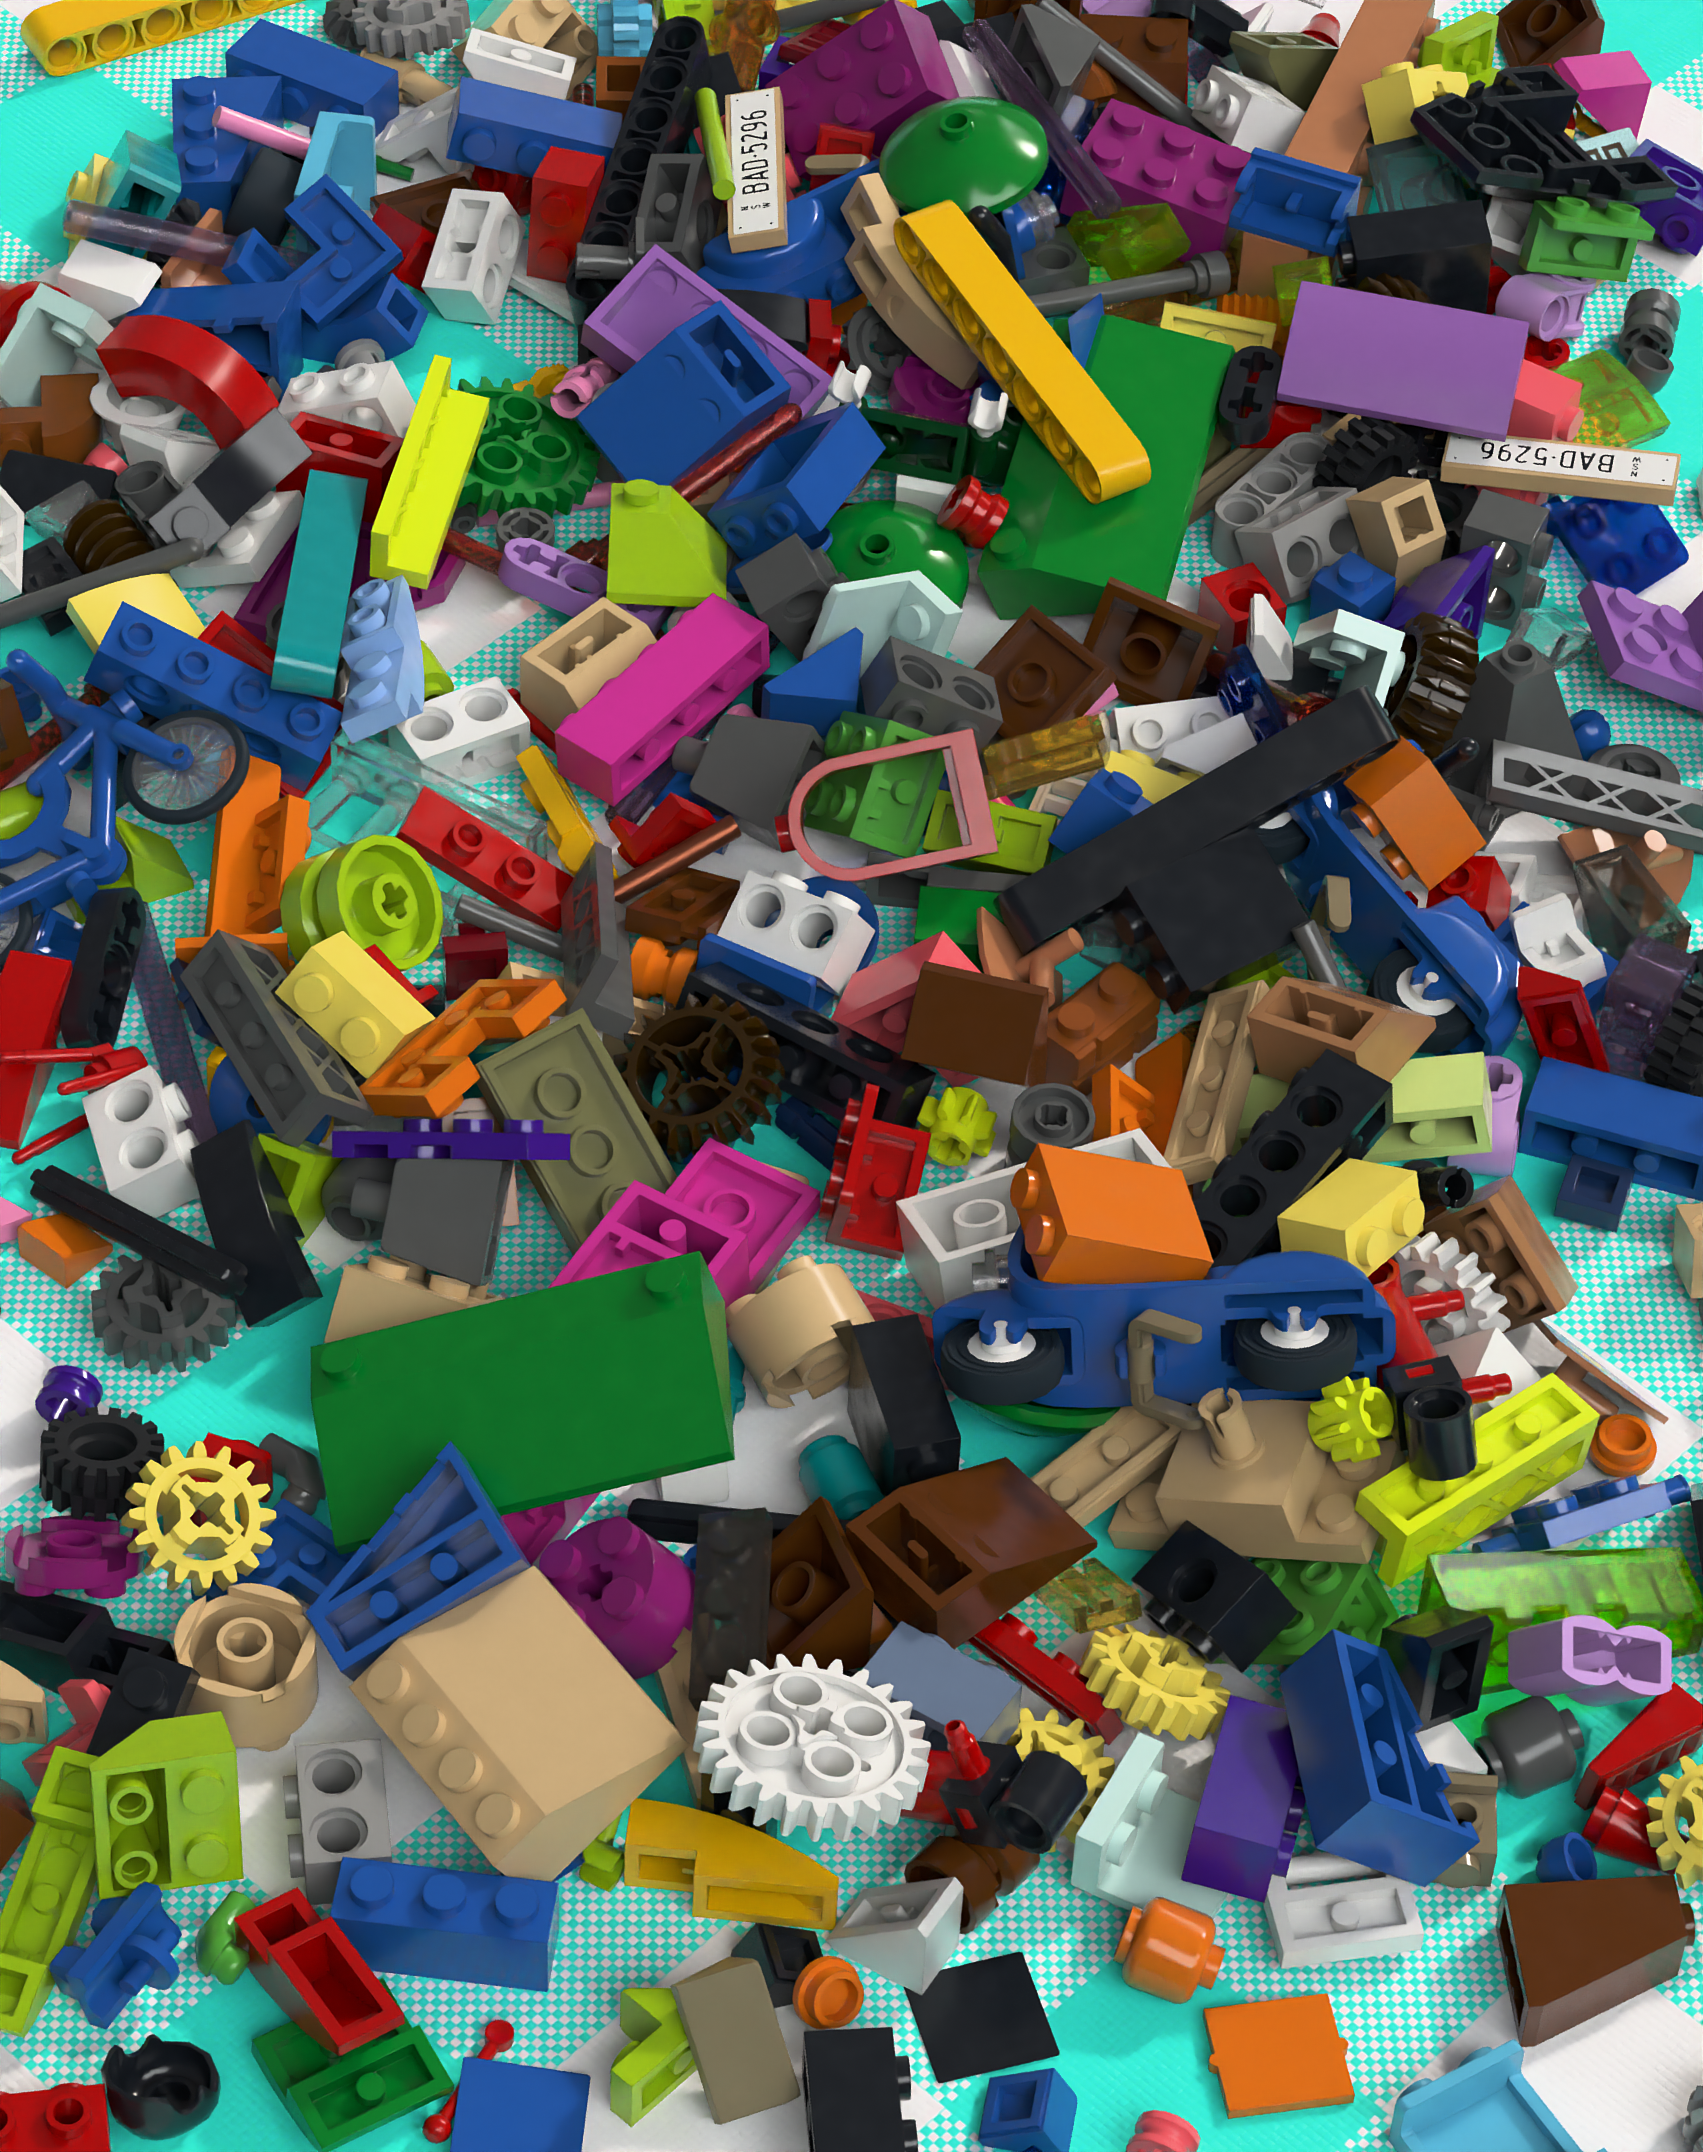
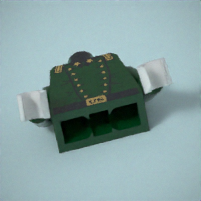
(925, 444)

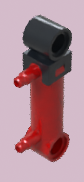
(1425, 1390)
(996, 1795)

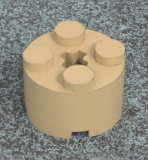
(798, 1330)
(252, 1662)

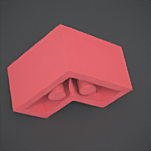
(1542, 409)
(883, 994)

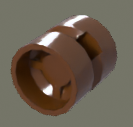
(978, 1868)

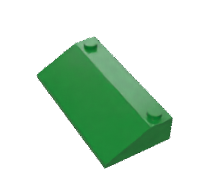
(1058, 545)
(534, 1390)

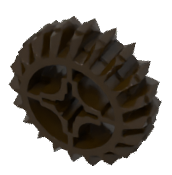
(1433, 681)
(694, 1045)

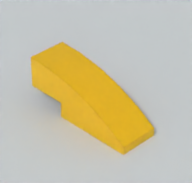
(727, 1867)

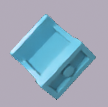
(346, 152)
(1478, 2109)

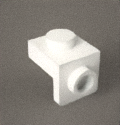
(1551, 942)

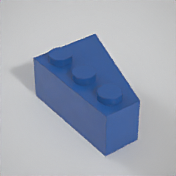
(212, 159)
(252, 318)
(422, 1562)
(1363, 1765)

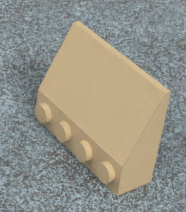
(520, 1724)

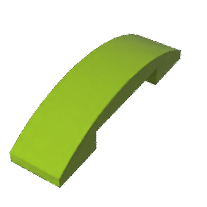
(47, 1890)

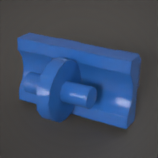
(125, 1956)

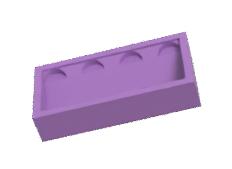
(664, 295)
(1403, 361)

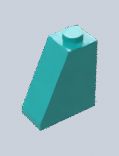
(139, 180)

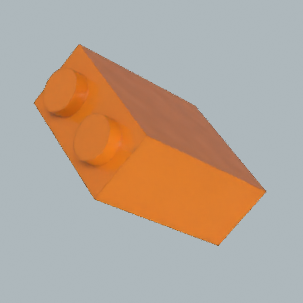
(1107, 1219)

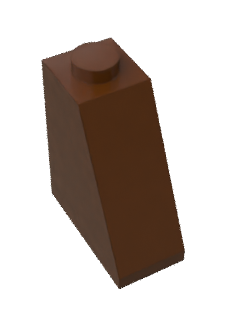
(1587, 1947)

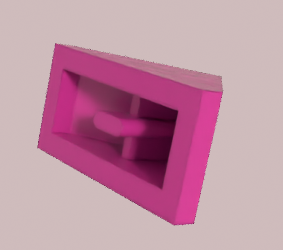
(1609, 87)

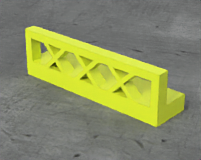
(427, 479)
(1520, 1455)

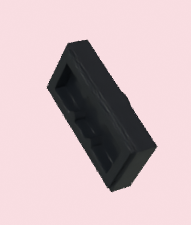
(44, 567)

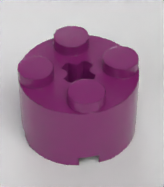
(624, 1590)

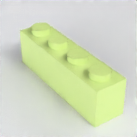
(1437, 1109)

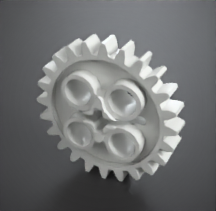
(811, 1747)

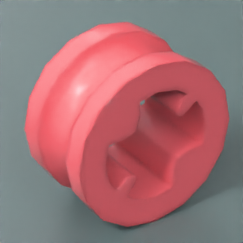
(1163, 2133)

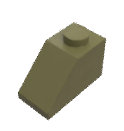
(1285, 61)

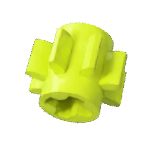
(957, 1126)
(1351, 1420)

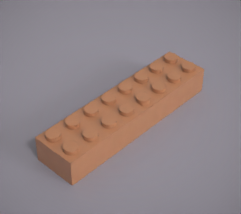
(1337, 121)

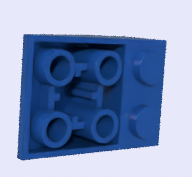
(685, 400)

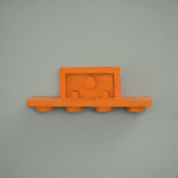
(254, 853)
(1149, 1100)

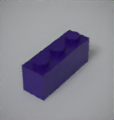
(1247, 1804)

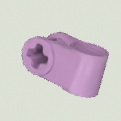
(1546, 301)
(1506, 1089)

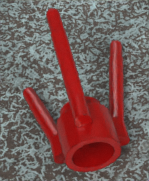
(105, 1068)

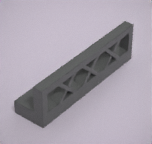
(1590, 794)
(597, 947)
(276, 1053)

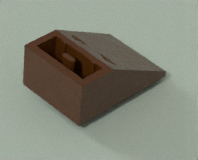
(964, 1548)

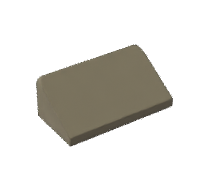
(735, 2039)

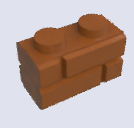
(1100, 1026)

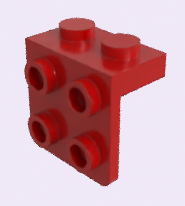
(871, 1172)

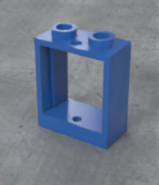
(797, 481)

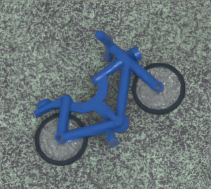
(171, 775)

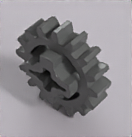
(158, 1316)

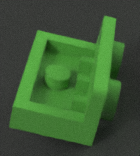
(1583, 239)

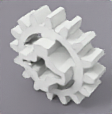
(1436, 1266)

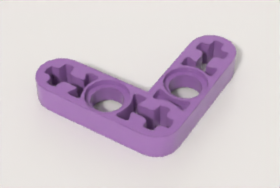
(547, 573)

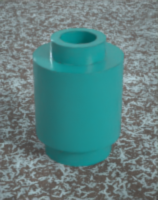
(840, 1475)

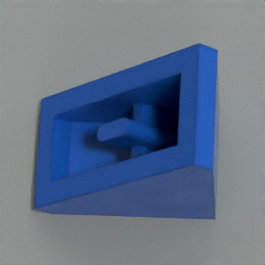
(818, 686)

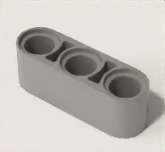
(1269, 485)

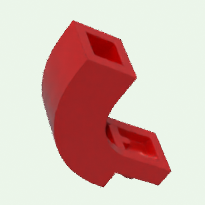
(189, 367)

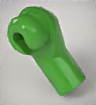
(216, 1941)

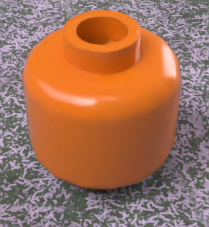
(1169, 1950)

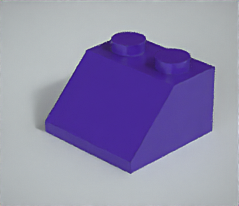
(1448, 588)

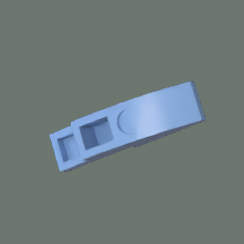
(384, 659)

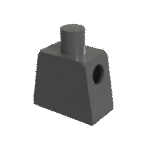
(749, 769)
(440, 1213)

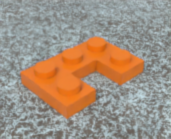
(435, 1065)

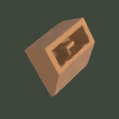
(1308, 1016)
(1513, 1247)

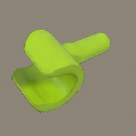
(602, 1861)

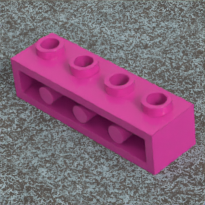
(661, 698)

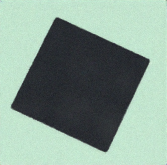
(982, 2018)

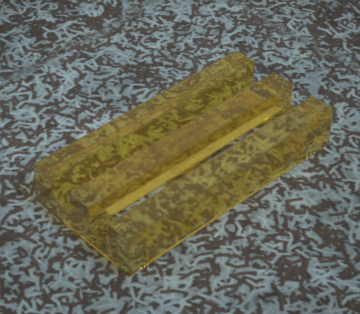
(1099, 1592)

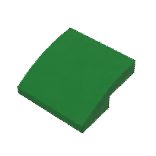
(350, 2093)

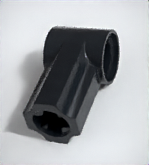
(1208, 21)

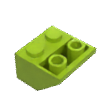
(167, 1807)

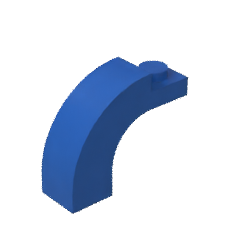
(382, 313)

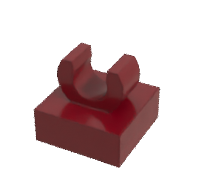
(471, 958)

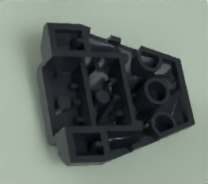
(1516, 148)

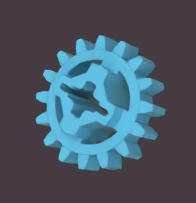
(624, 28)

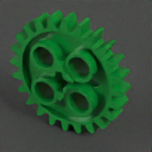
(527, 454)

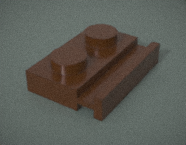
(683, 907)

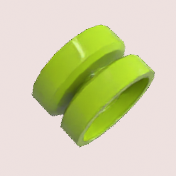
(372, 892)

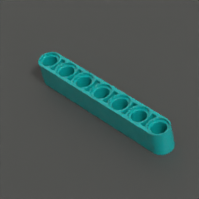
(319, 585)

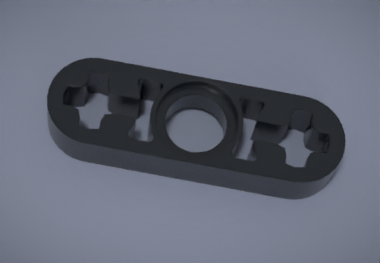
(103, 968)

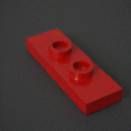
(485, 859)
(1054, 1680)

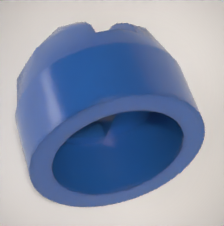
(1590, 732)
(1566, 1859)

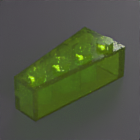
(1542, 1586)

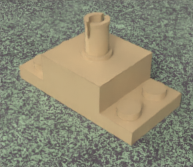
(1256, 1486)

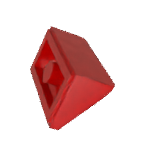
(1560, 1019)

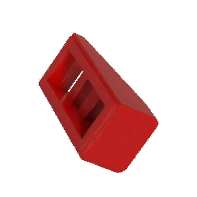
(1649, 1743)

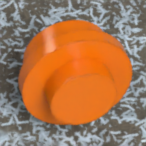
(1623, 1446)
(828, 1993)

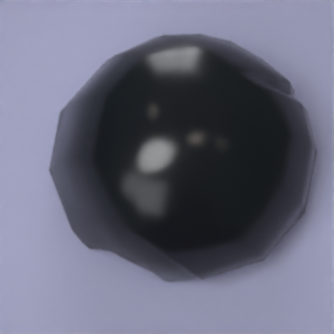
(161, 2087)

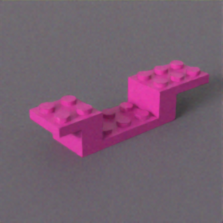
(719, 1205)

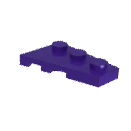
(468, 1141)

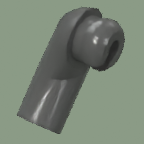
(300, 1469)

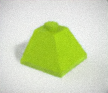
(661, 549)

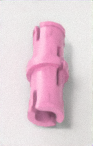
(581, 386)

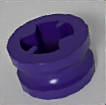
(67, 1390)

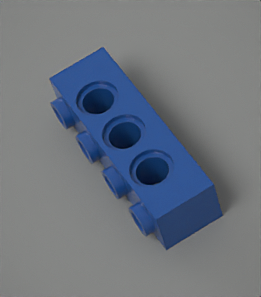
(177, 673)

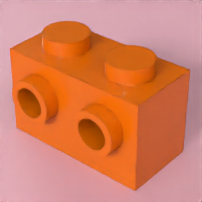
(1413, 814)

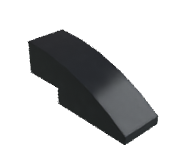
(253, 1224)
(66, 1639)

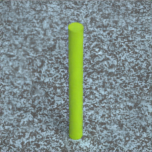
(714, 144)

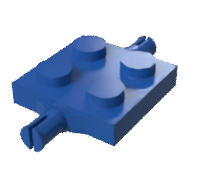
(1584, 1513)

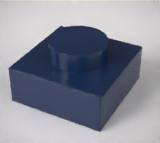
(1594, 1193)

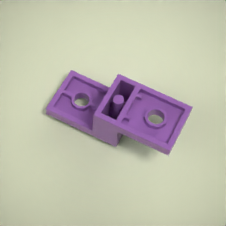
(1648, 642)

